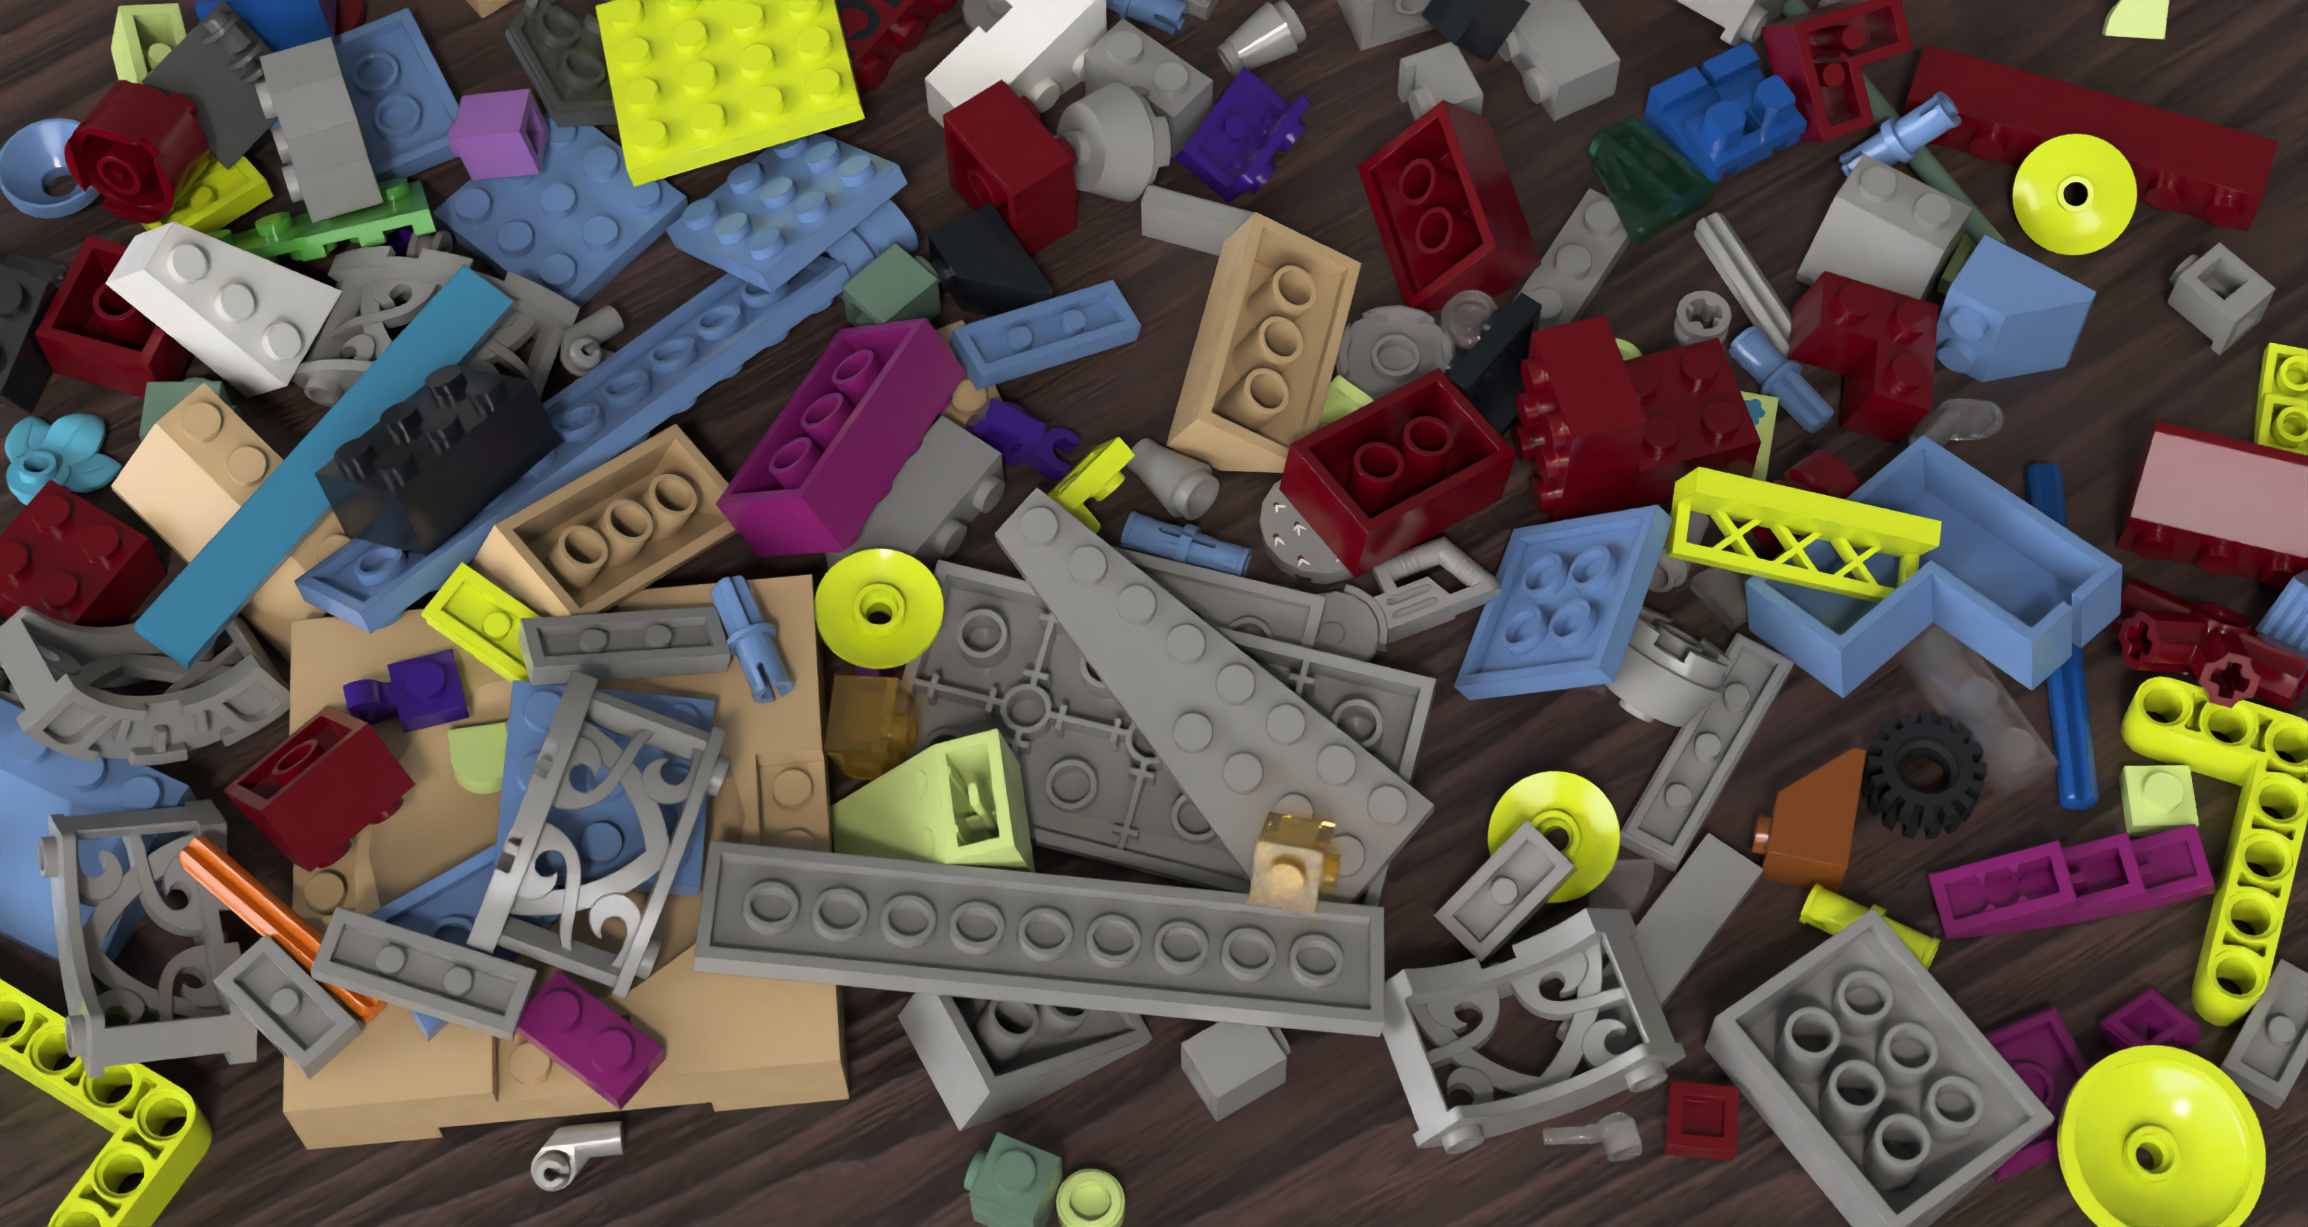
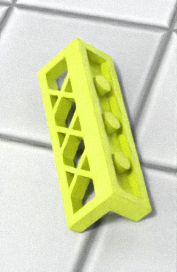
(1800, 513)

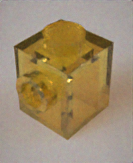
(870, 725)
(1294, 863)

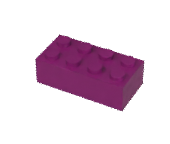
(842, 439)

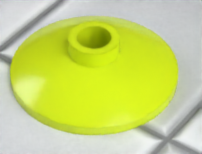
(2069, 228)
(873, 583)
(1566, 803)

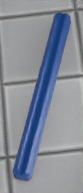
(2067, 684)

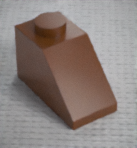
(1812, 826)

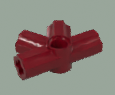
(2208, 646)

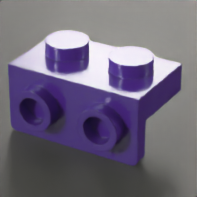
(1241, 135)

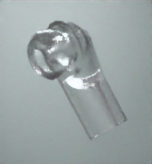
(1961, 421)

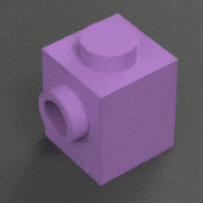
(499, 134)

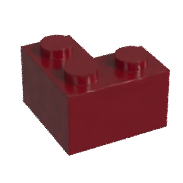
(1823, 58)
(1878, 343)

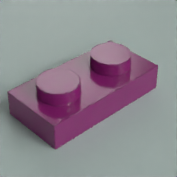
(590, 1040)

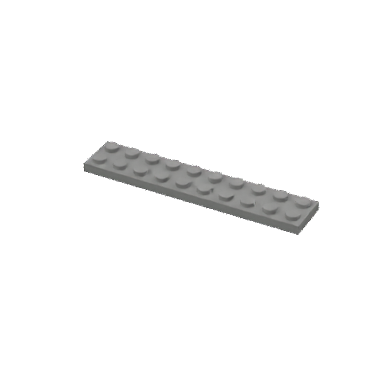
(1039, 939)

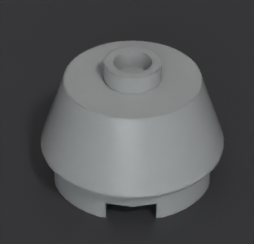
(1116, 141)
(1668, 672)

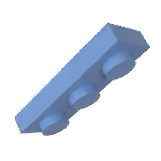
(1044, 334)

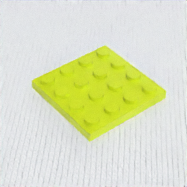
(722, 78)

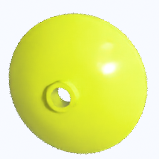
(2189, 1120)

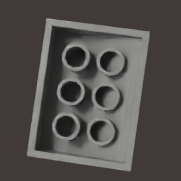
(1876, 1079)

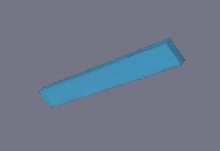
(291, 499)

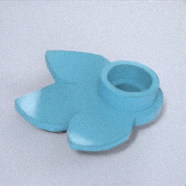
(58, 452)

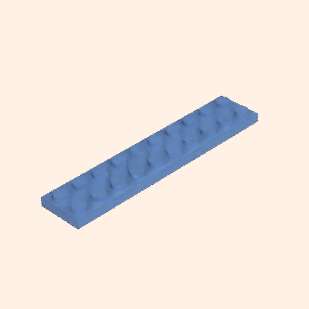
(594, 422)

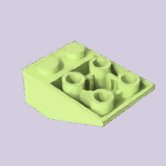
(942, 806)

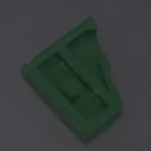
(1647, 179)

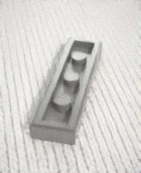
(1705, 756)
(1681, 927)

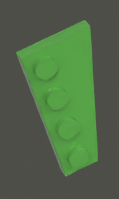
(280, 234)

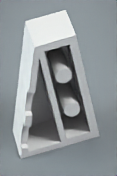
(1031, 48)
(224, 304)

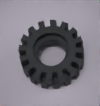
(1939, 745)

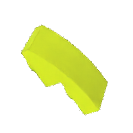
(2283, 399)

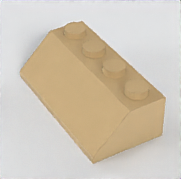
(1263, 348)
(191, 481)
(609, 530)

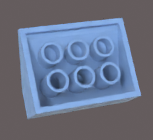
(45, 783)

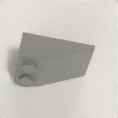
(1008, 1054)

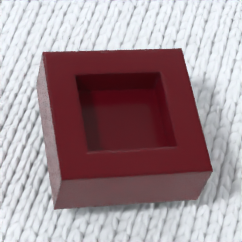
(1702, 1120)

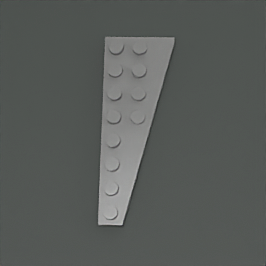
(1207, 709)

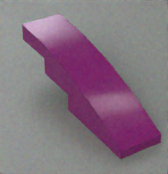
(2072, 884)

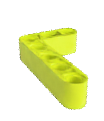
(2254, 835)
(134, 1121)

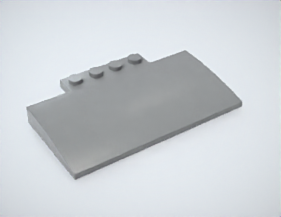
(1082, 762)

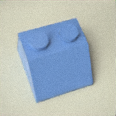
(2009, 315)

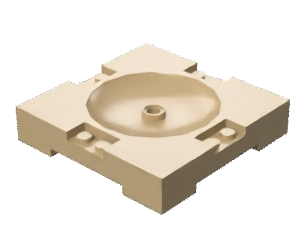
(721, 1034)

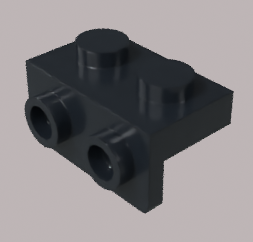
(1492, 368)

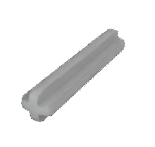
(1745, 279)

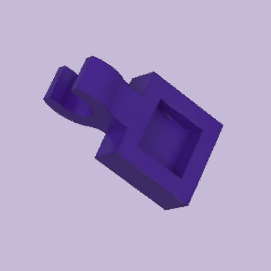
(1022, 438)
(420, 693)

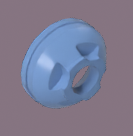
(32, 161)

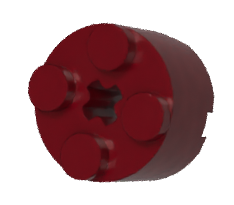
(139, 151)

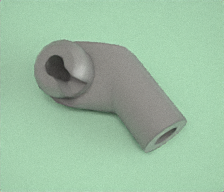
(582, 341)
(571, 1149)

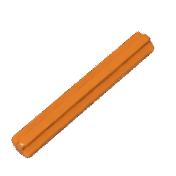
(267, 916)

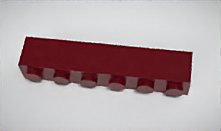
(2174, 157)

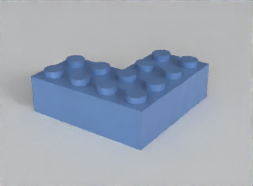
(1997, 582)

